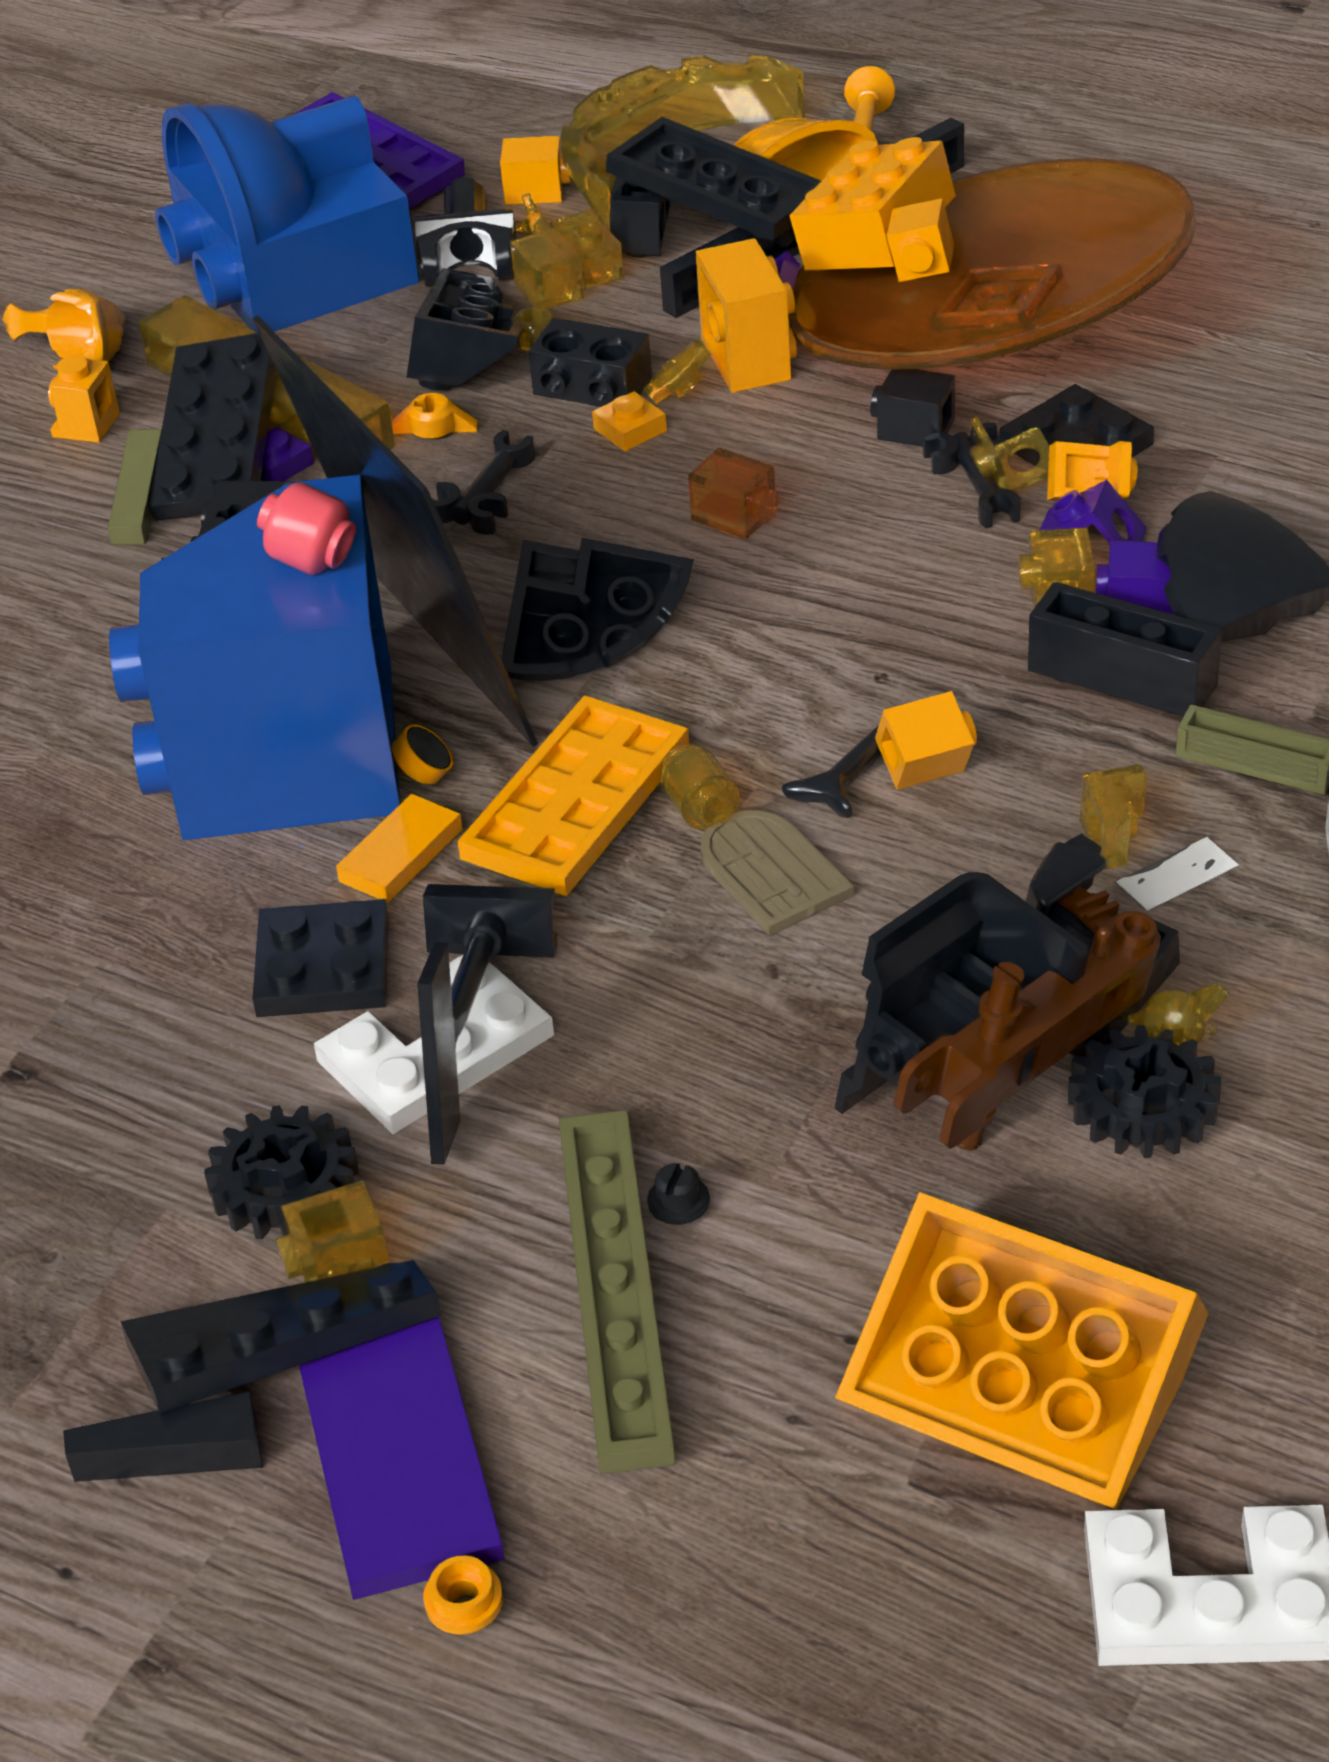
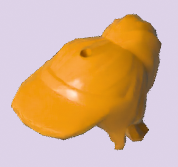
(75, 324)

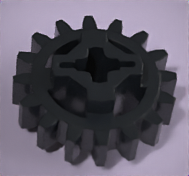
(1144, 1091)
(277, 1165)

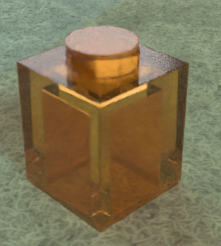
(732, 493)

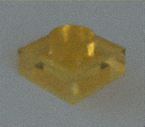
(678, 373)

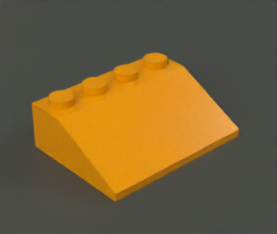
(1023, 1350)

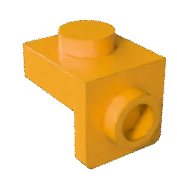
(1085, 465)

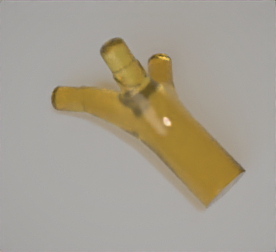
(534, 220)

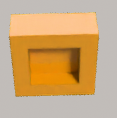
(629, 421)

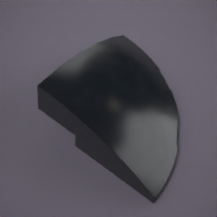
(1238, 567)
(587, 606)

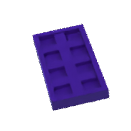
(406, 158)

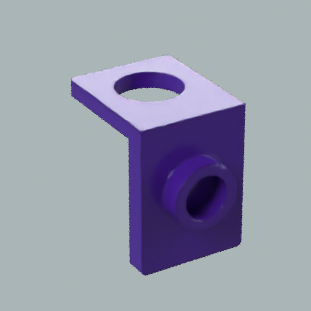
(1096, 508)

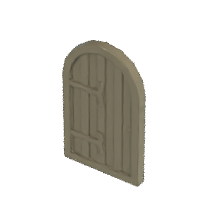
(772, 869)

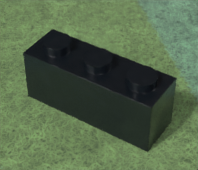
(1123, 649)

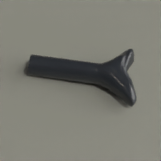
(832, 785)

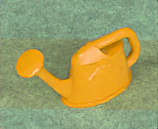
(817, 144)

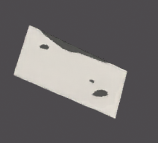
(1177, 873)

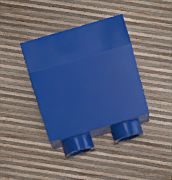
(262, 682)

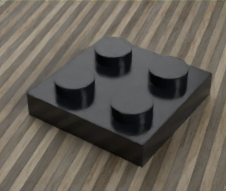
(1080, 418)
(321, 958)

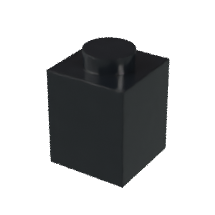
(913, 405)

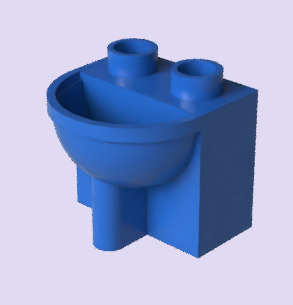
(283, 211)

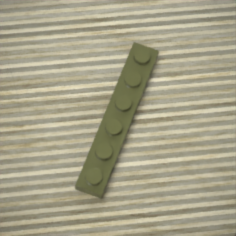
(615, 1294)

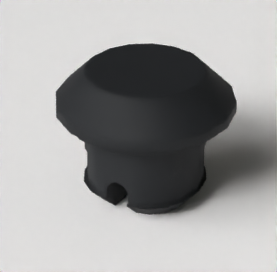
(678, 1195)

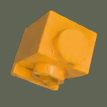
(83, 399)

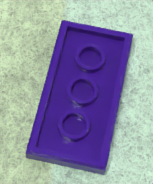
(399, 1459)

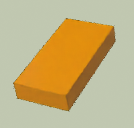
(399, 848)

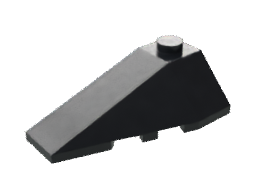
(460, 330)

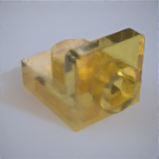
(1110, 809)

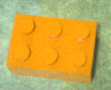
(850, 210)

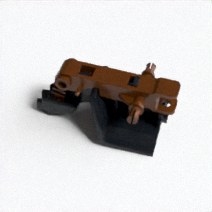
(995, 988)

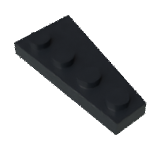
(256, 1335)

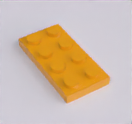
(572, 795)

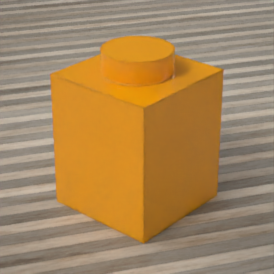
(533, 167)
(920, 240)
(925, 739)

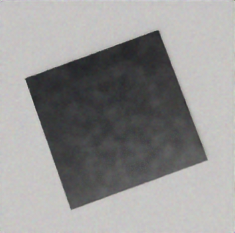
(405, 530)

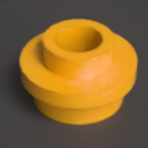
(459, 1578)

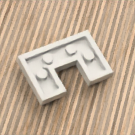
(391, 1076)
(1252, 1617)

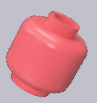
(306, 529)

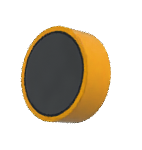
(422, 754)

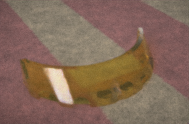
(696, 95)

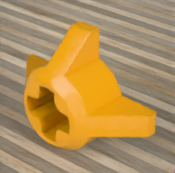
(433, 417)

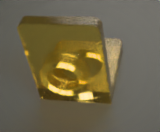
(996, 459)

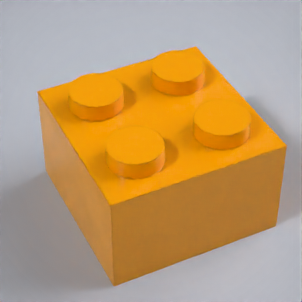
(745, 315)

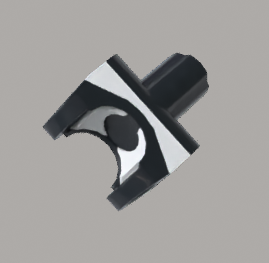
(465, 234)

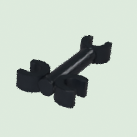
(949, 450)
(479, 501)

